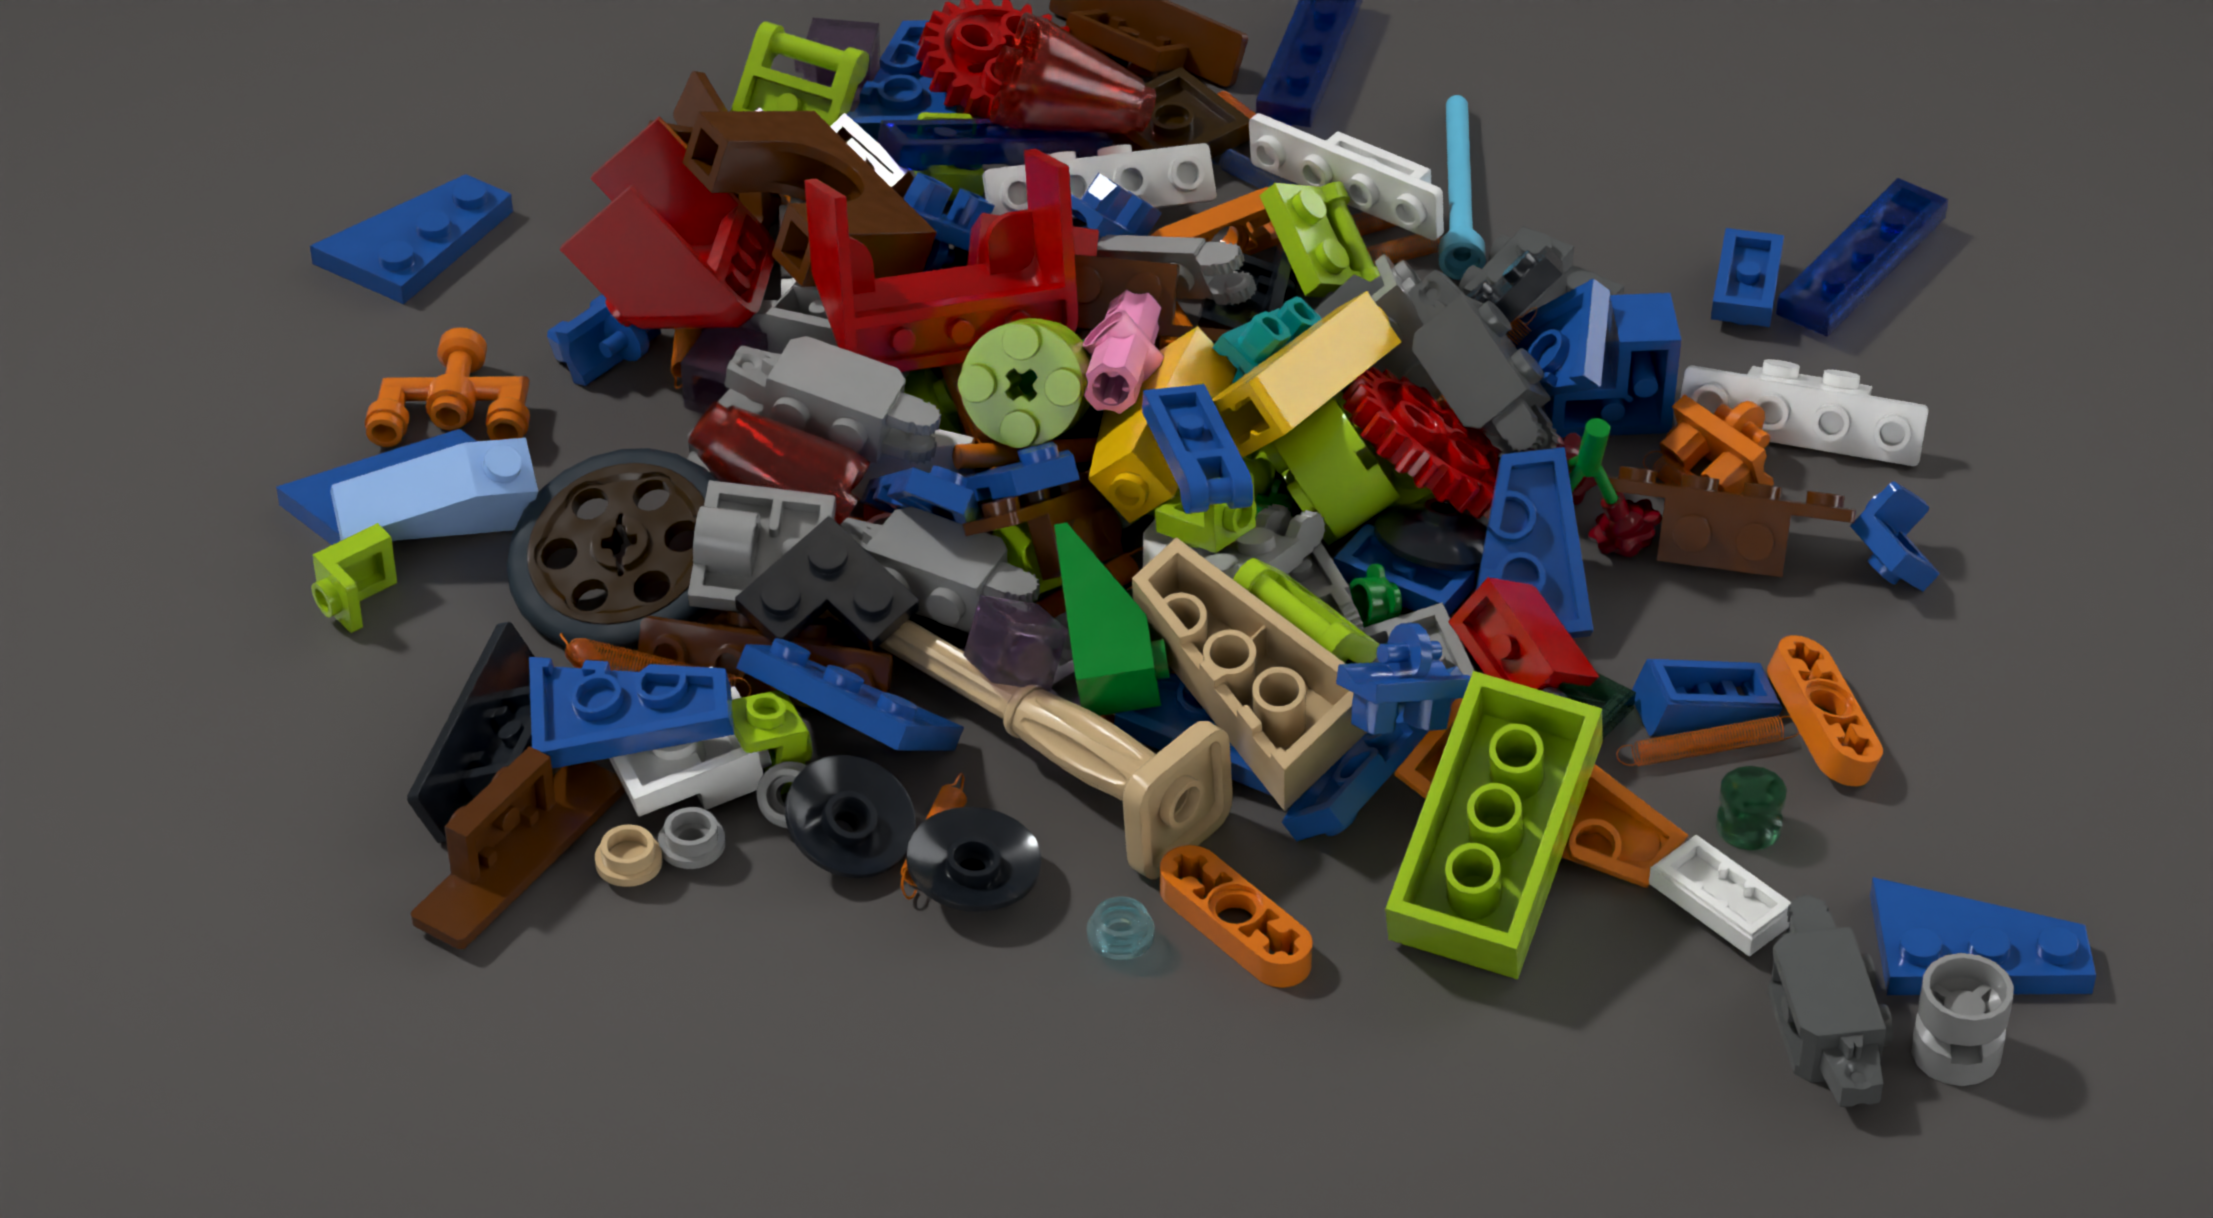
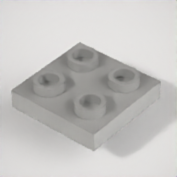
(744, 534)

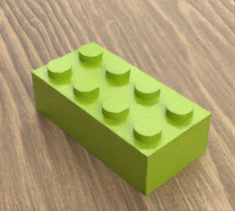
(1494, 824)

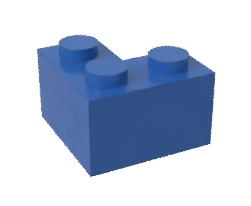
(1636, 372)

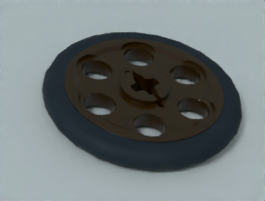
(551, 522)

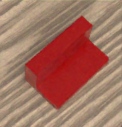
(1519, 637)

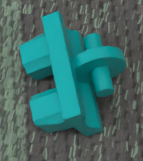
(1265, 335)

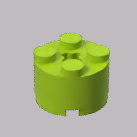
(992, 380)
(1332, 471)

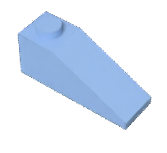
(441, 493)

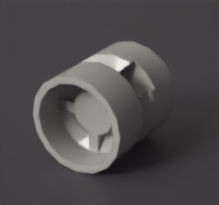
(1962, 1019)

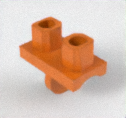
(1727, 438)

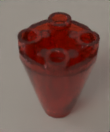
(1065, 85)
(771, 454)

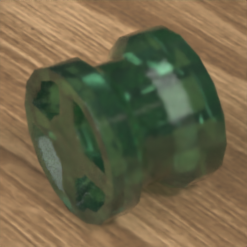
(1751, 808)

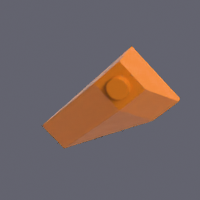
(1612, 826)

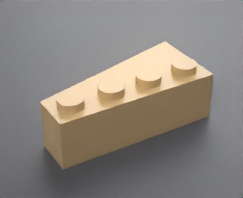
(1248, 670)

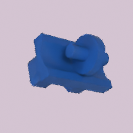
(928, 199)
(1113, 210)
(597, 342)
(1405, 673)

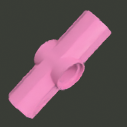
(1122, 352)

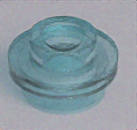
(1120, 928)

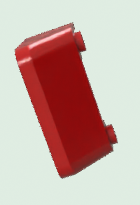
(668, 245)
(942, 313)

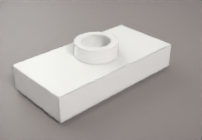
(1721, 895)

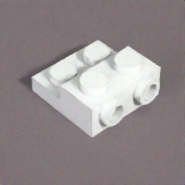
(710, 768)

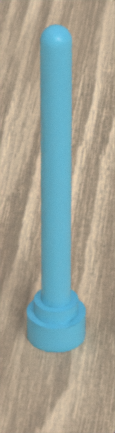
(1461, 244)

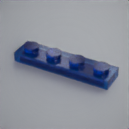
(1306, 60)
(976, 142)
(1862, 257)

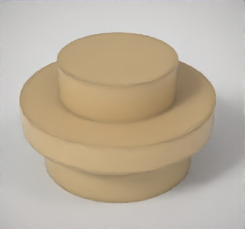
(628, 856)

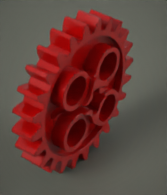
(962, 49)
(1424, 439)

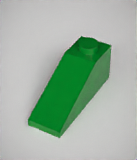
(1108, 634)

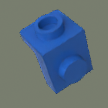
(1884, 530)

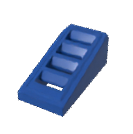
(1681, 699)

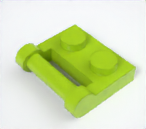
(783, 92)
(1318, 235)
(1306, 611)

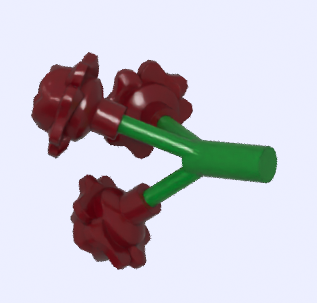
(1624, 524)

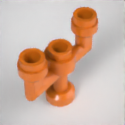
(451, 396)

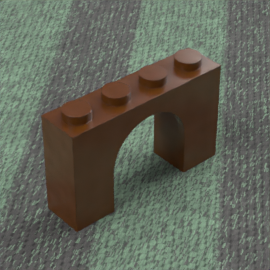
(781, 151)

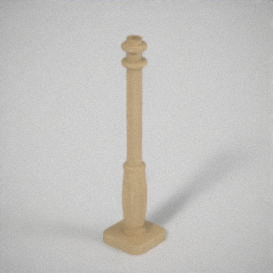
(1166, 796)

